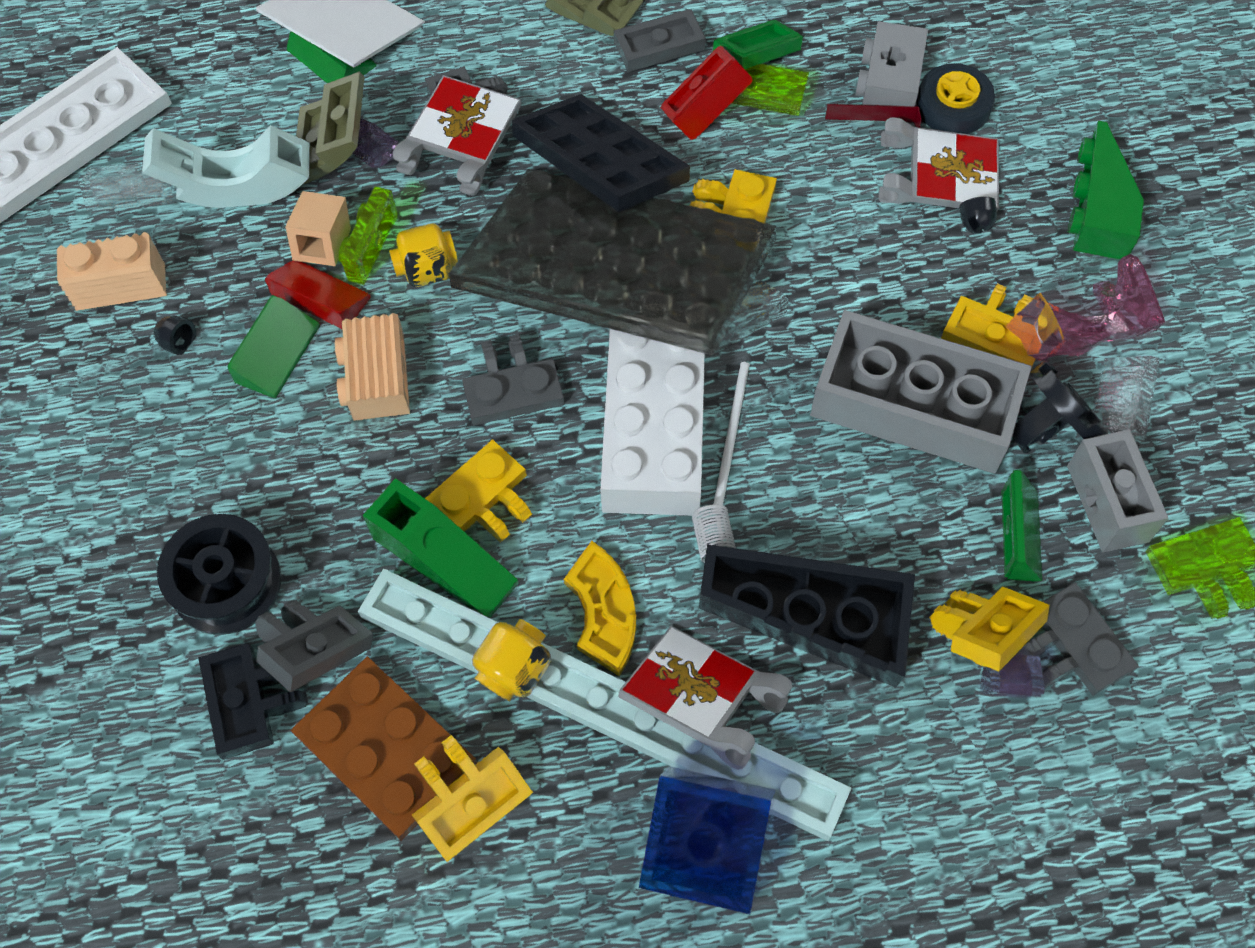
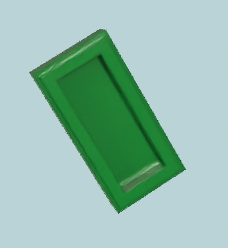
(760, 43)

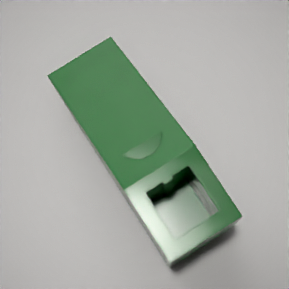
(1109, 201)
(438, 549)

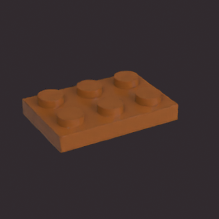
(371, 739)

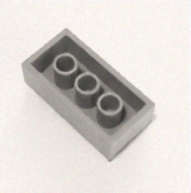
(920, 391)

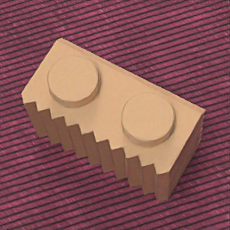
(111, 271)
(374, 367)

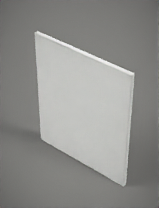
(344, 27)

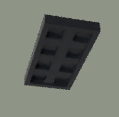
(601, 152)

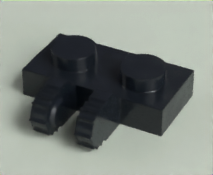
(238, 702)

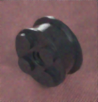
(219, 574)

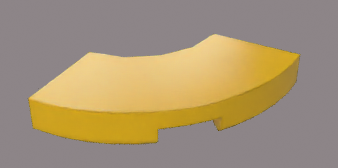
(607, 608)

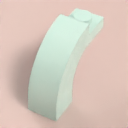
(233, 178)

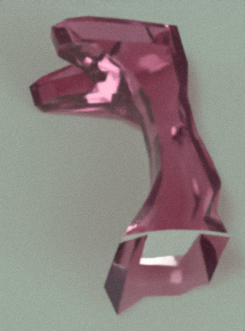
(1128, 312)

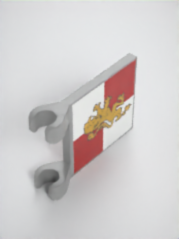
(462, 125)
(943, 166)
(700, 692)

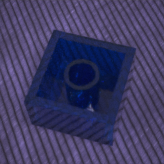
(707, 839)

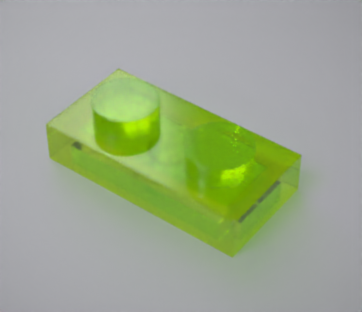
(774, 89)
(371, 230)

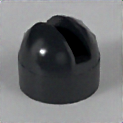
(978, 214)
(170, 329)

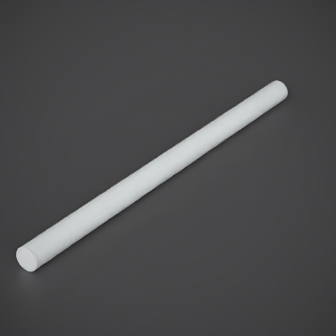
(731, 435)

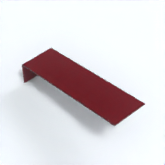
(873, 113)

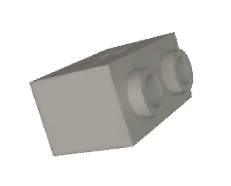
(894, 65)
(1116, 491)

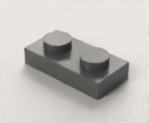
(659, 40)

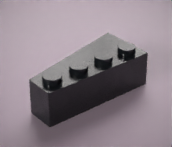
(821, 607)

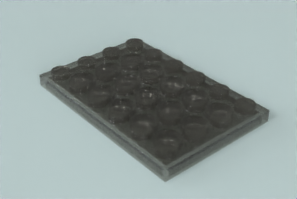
(638, 271)

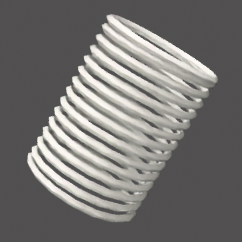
(702, 544)

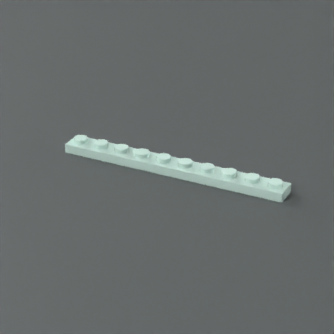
(592, 699)

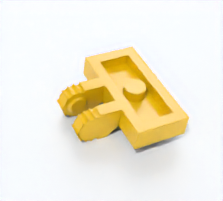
(747, 195)
(984, 327)
(478, 487)
(989, 629)
(472, 801)

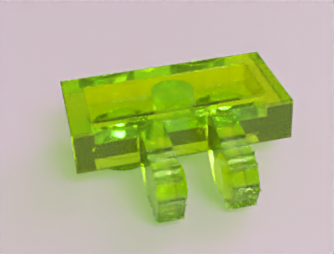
(1206, 556)

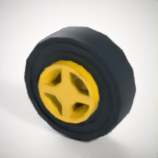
(952, 82)

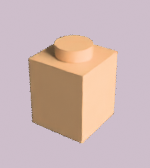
(318, 228)

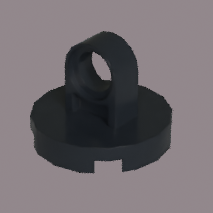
(1057, 411)

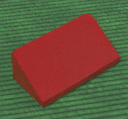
(706, 93)
(316, 292)

